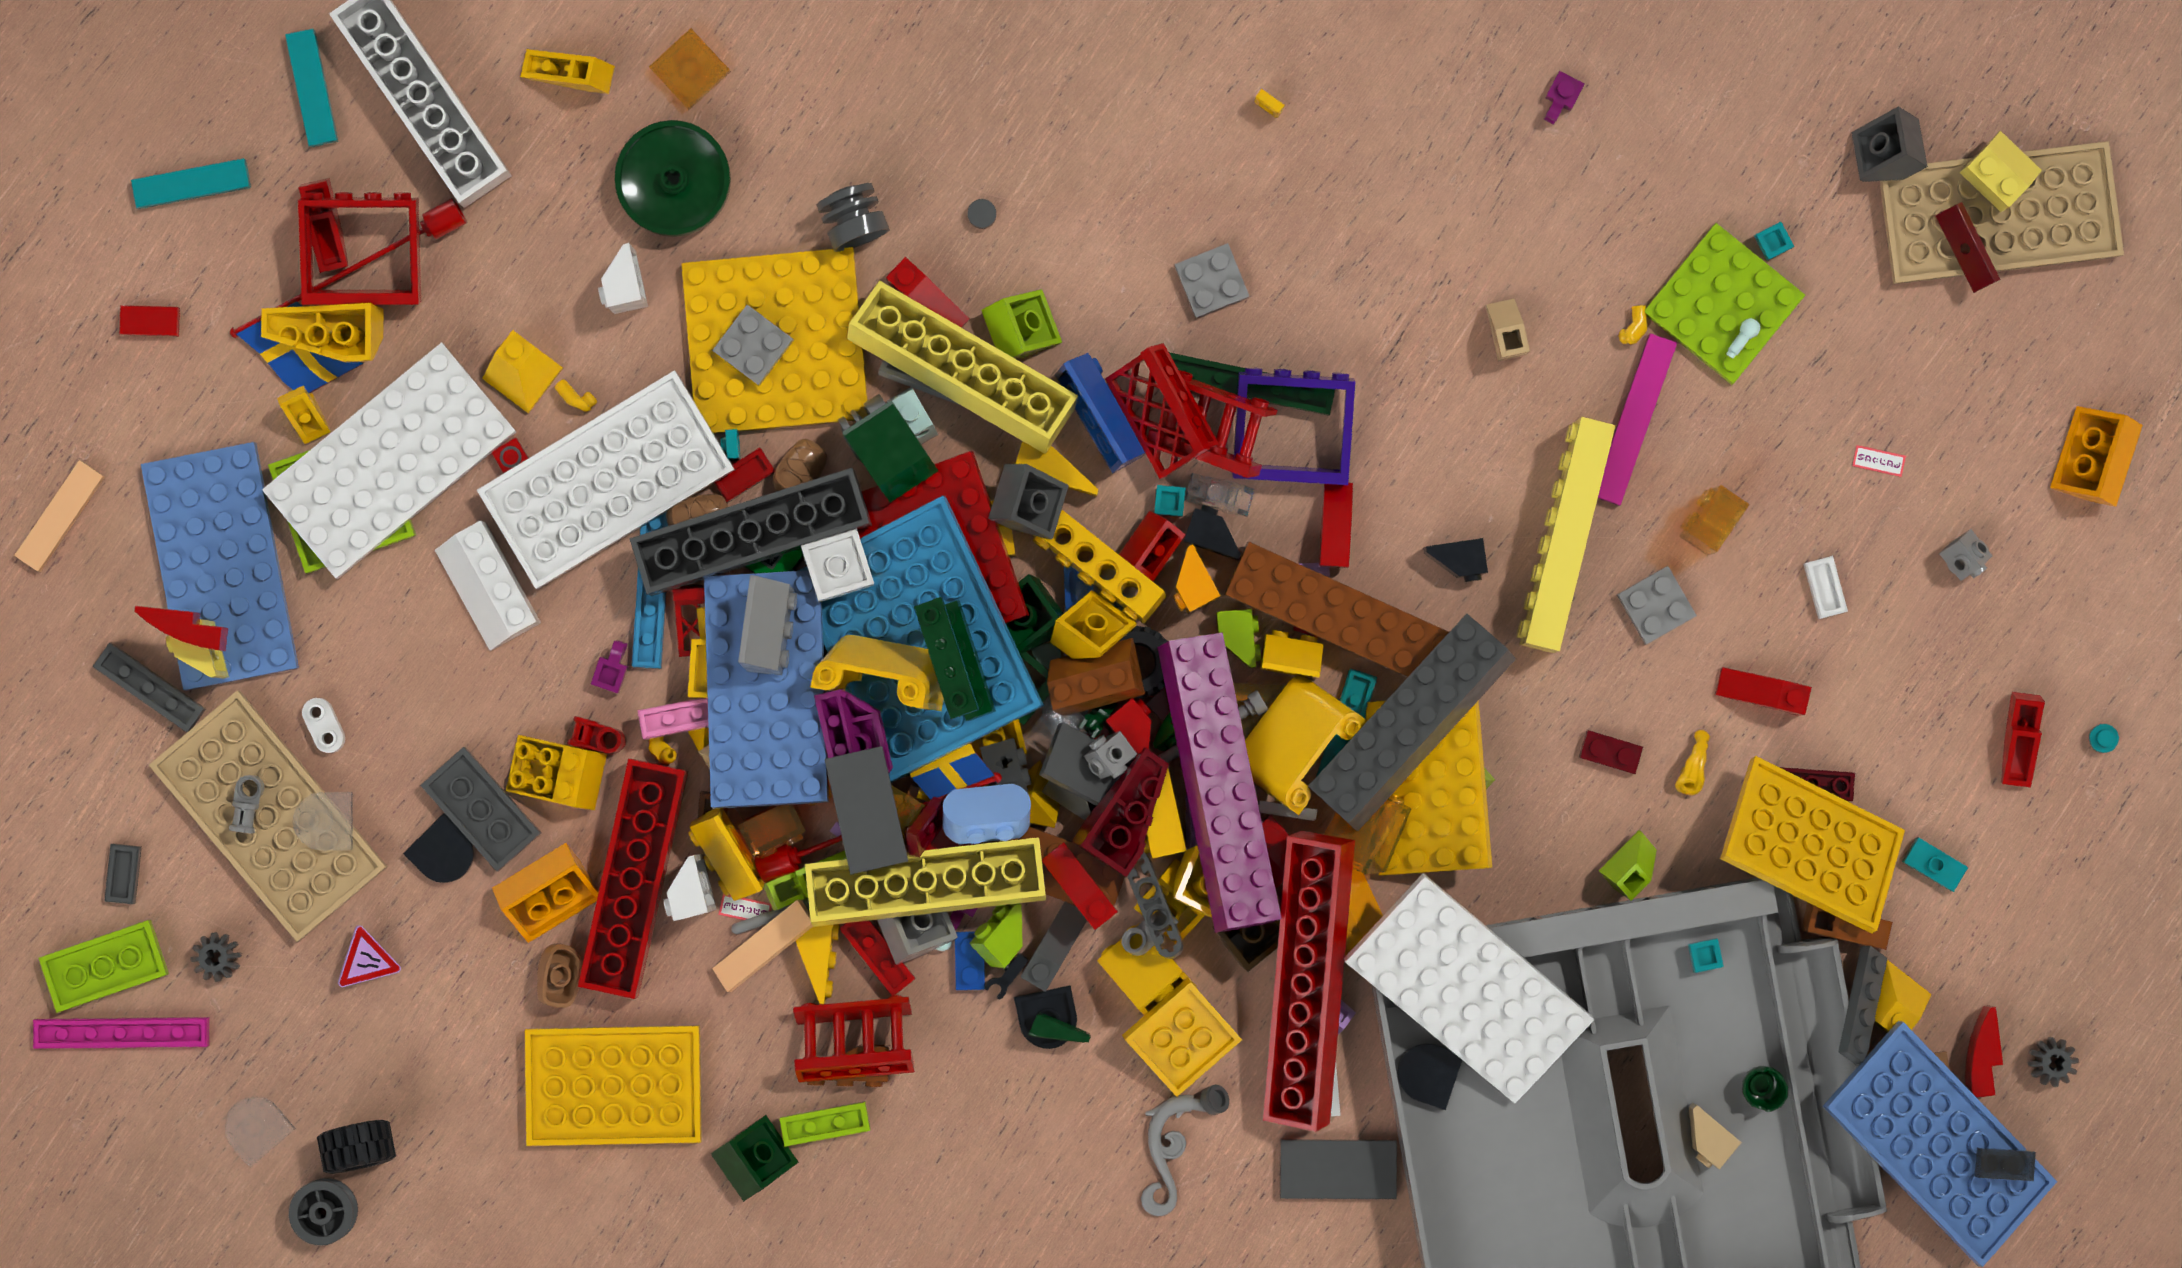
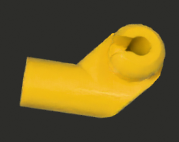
(1636, 328)
(572, 398)
(662, 750)

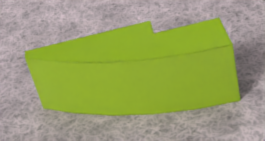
(793, 886)

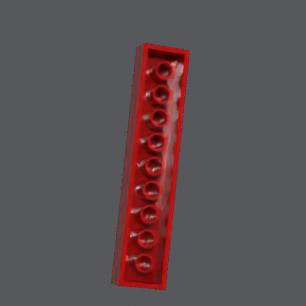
(1308, 980)

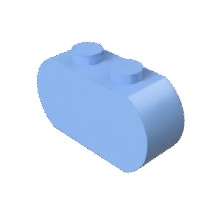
(986, 814)

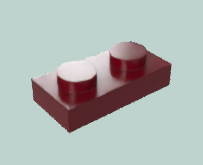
(1611, 752)
(925, 827)

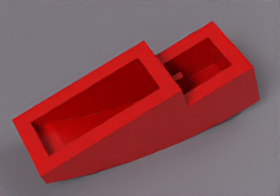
(326, 229)
(1336, 525)
(185, 627)
(2022, 739)
(1983, 1053)

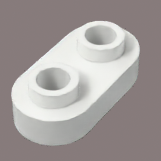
(324, 724)

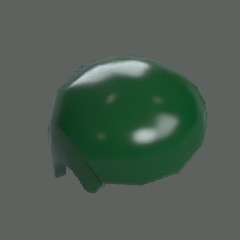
(1765, 1088)

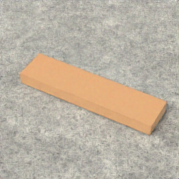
(59, 516)
(763, 946)

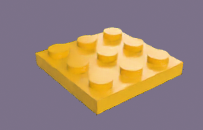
(1182, 1037)

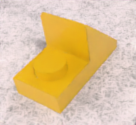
(304, 414)

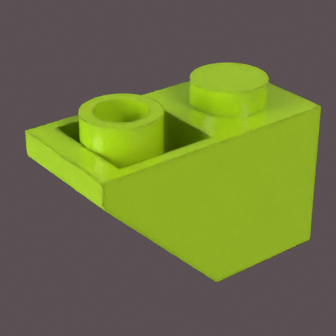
(1238, 634)
(1631, 866)
(1000, 936)

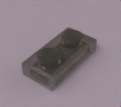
(2005, 1164)

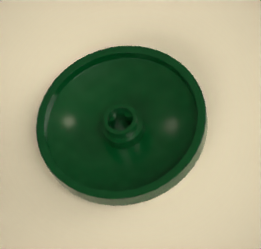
(672, 178)

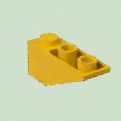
(818, 958)

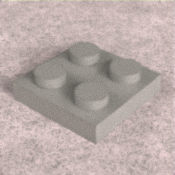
(1211, 280)
(753, 345)
(1656, 605)

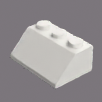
(690, 891)

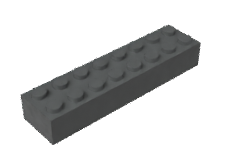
(750, 532)
(1412, 722)

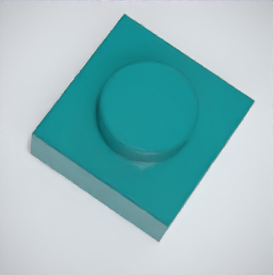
(1774, 241)
(731, 444)
(1169, 500)
(1705, 955)

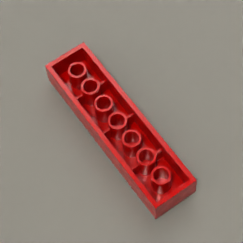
(633, 878)

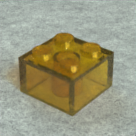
(1713, 520)

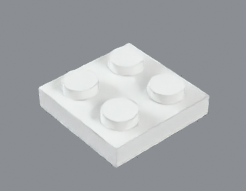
(837, 565)

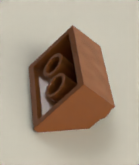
(1095, 682)

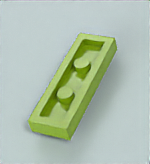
(824, 1123)

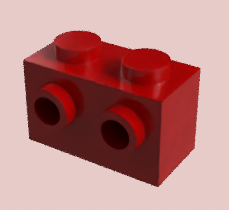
(1152, 545)

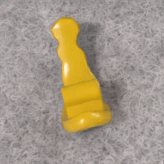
(1692, 775)

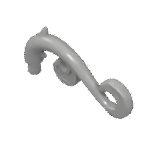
(1160, 1115)

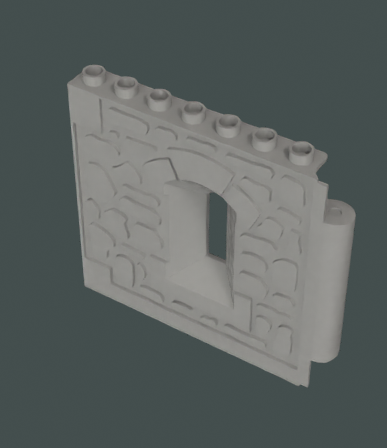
(1551, 1173)

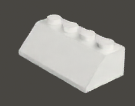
(487, 585)

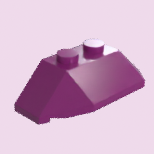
(850, 724)

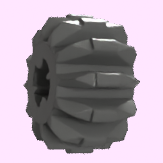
(206, 954)
(2043, 1060)

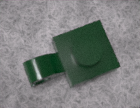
(1097, 718)

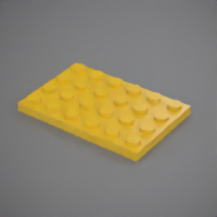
(1447, 803)
(1813, 844)
(613, 1085)

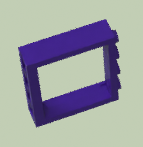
(1309, 379)

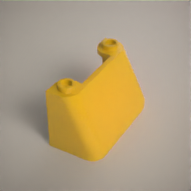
(860, 655)
(1294, 737)

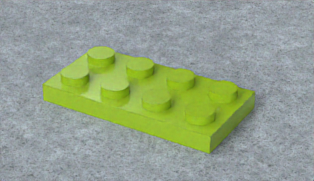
(103, 966)

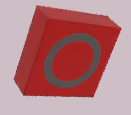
(510, 455)

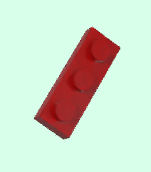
(877, 955)

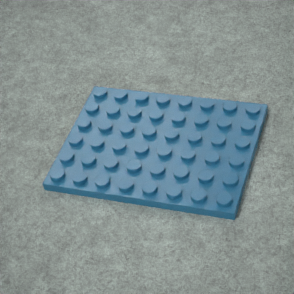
(911, 564)

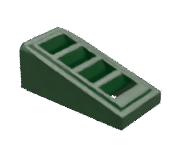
(1049, 1027)

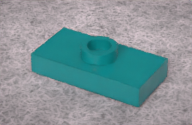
(1935, 864)

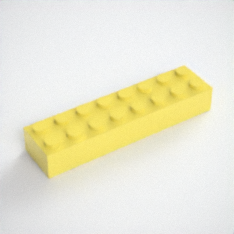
(962, 367)
(1566, 535)
(929, 884)

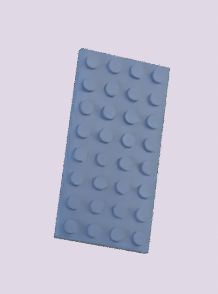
(222, 557)
(762, 725)
(1926, 1137)

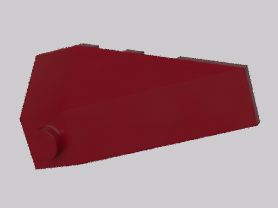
(1121, 819)

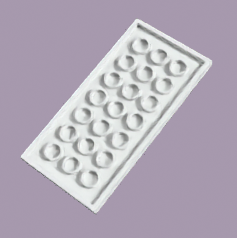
(389, 460)
(605, 479)
(1468, 988)

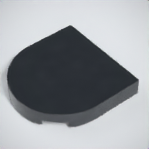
(442, 852)
(1054, 1003)
(1429, 1074)

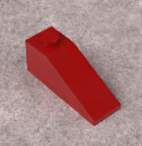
(917, 286)
(1763, 691)
(1079, 886)

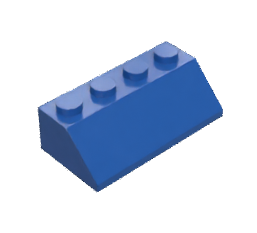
(1100, 412)

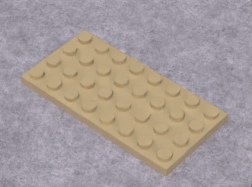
(2057, 220)
(288, 876)

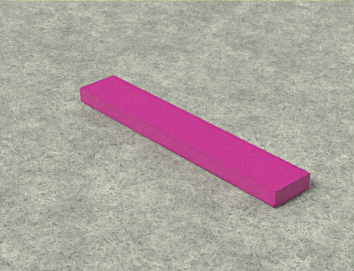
(1635, 417)
(121, 1032)

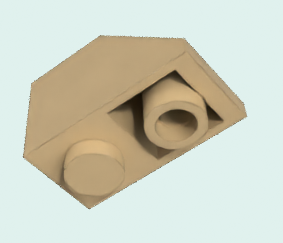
(1507, 329)

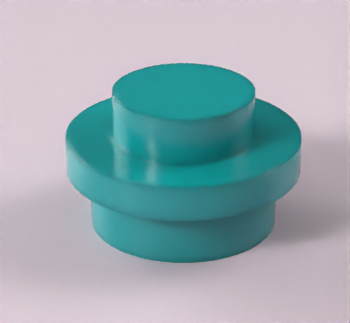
(2103, 738)

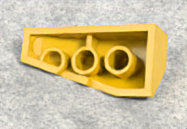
(332, 331)

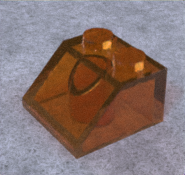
(773, 828)

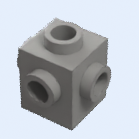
(1966, 555)
(1109, 755)

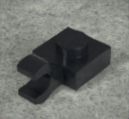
(1009, 975)

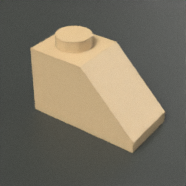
(1710, 1138)

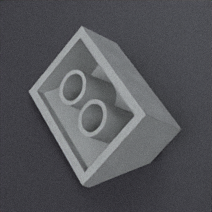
(767, 626)
(916, 934)

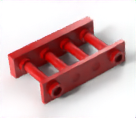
(1242, 462)
(855, 1065)

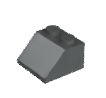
(1889, 147)
(1028, 500)

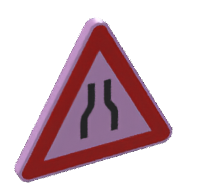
(365, 960)

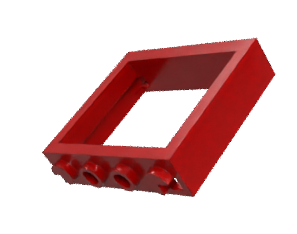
(346, 200)

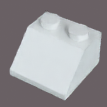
(623, 283)

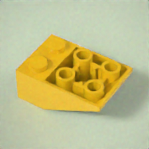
(556, 772)

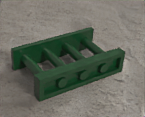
(954, 659)

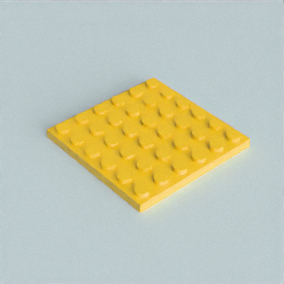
(807, 298)

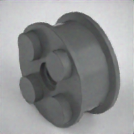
(340, 1211)

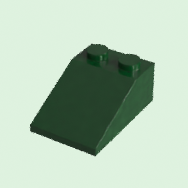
(890, 451)

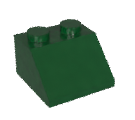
(1042, 611)
(754, 1158)

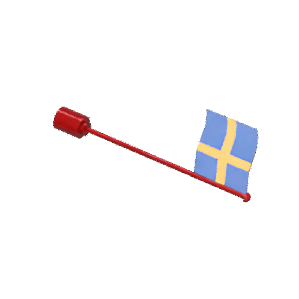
(313, 370)
(953, 771)

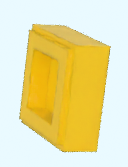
(1269, 103)

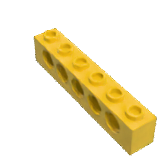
(1149, 594)

